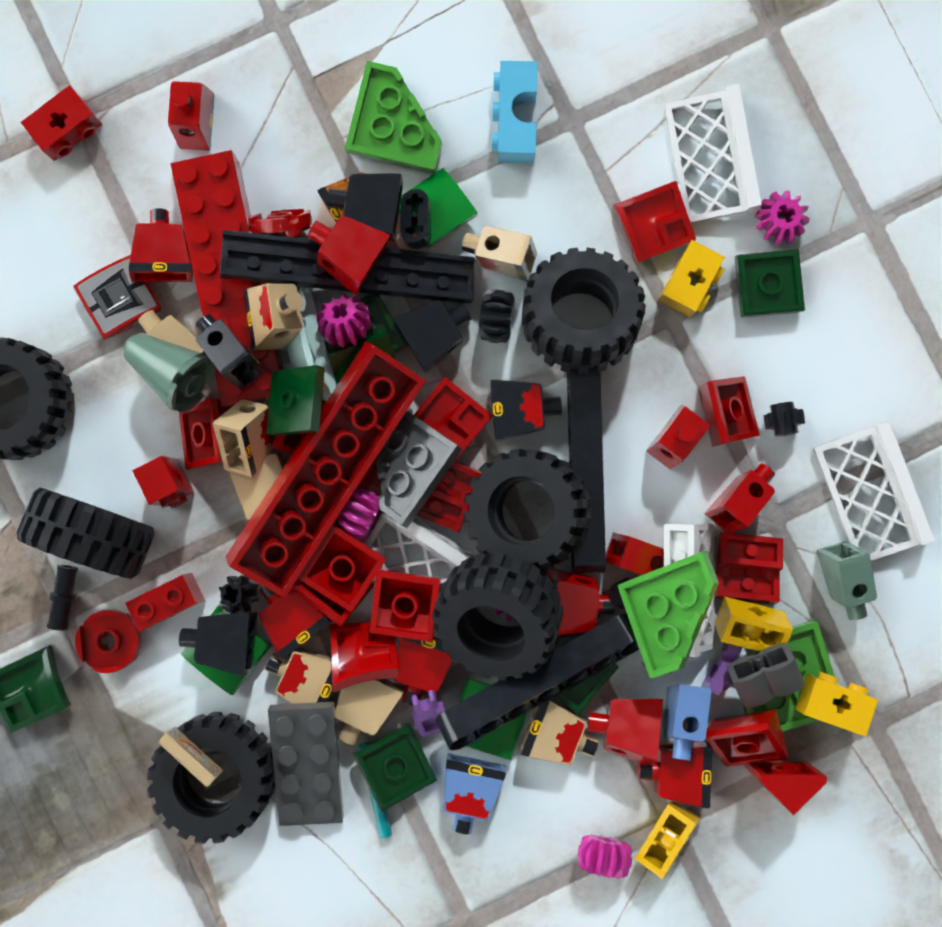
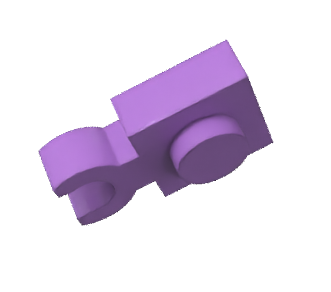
(718, 675)
(425, 714)

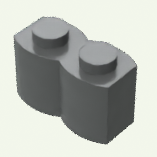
(766, 675)

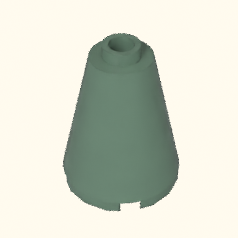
(170, 370)

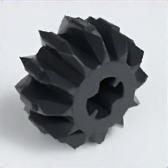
(496, 316)

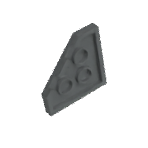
(412, 467)

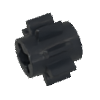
(784, 419)
(238, 594)

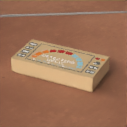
(190, 756)

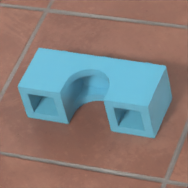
(516, 86)

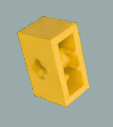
(695, 261)
(751, 625)
(853, 712)
(668, 838)

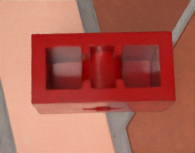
(47, 122)
(163, 482)
(165, 601)

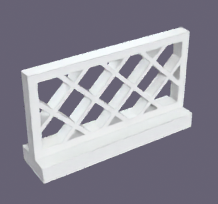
(740, 152)
(900, 484)
(425, 536)
(680, 543)

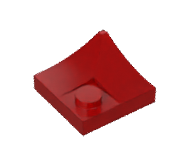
(655, 221)
(453, 414)
(360, 655)

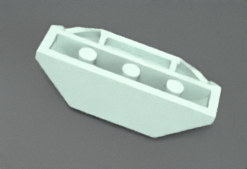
(309, 346)

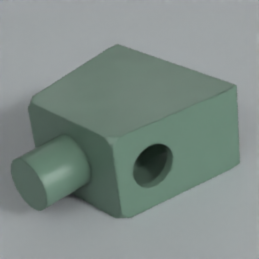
(848, 577)

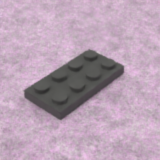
(306, 763)

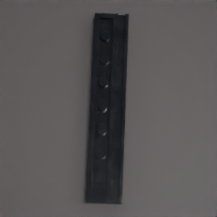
(396, 272)

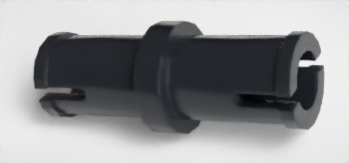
(62, 597)

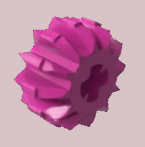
(780, 228)
(343, 320)
(360, 514)
(604, 856)

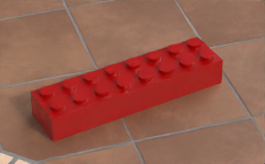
(211, 201)
(324, 470)

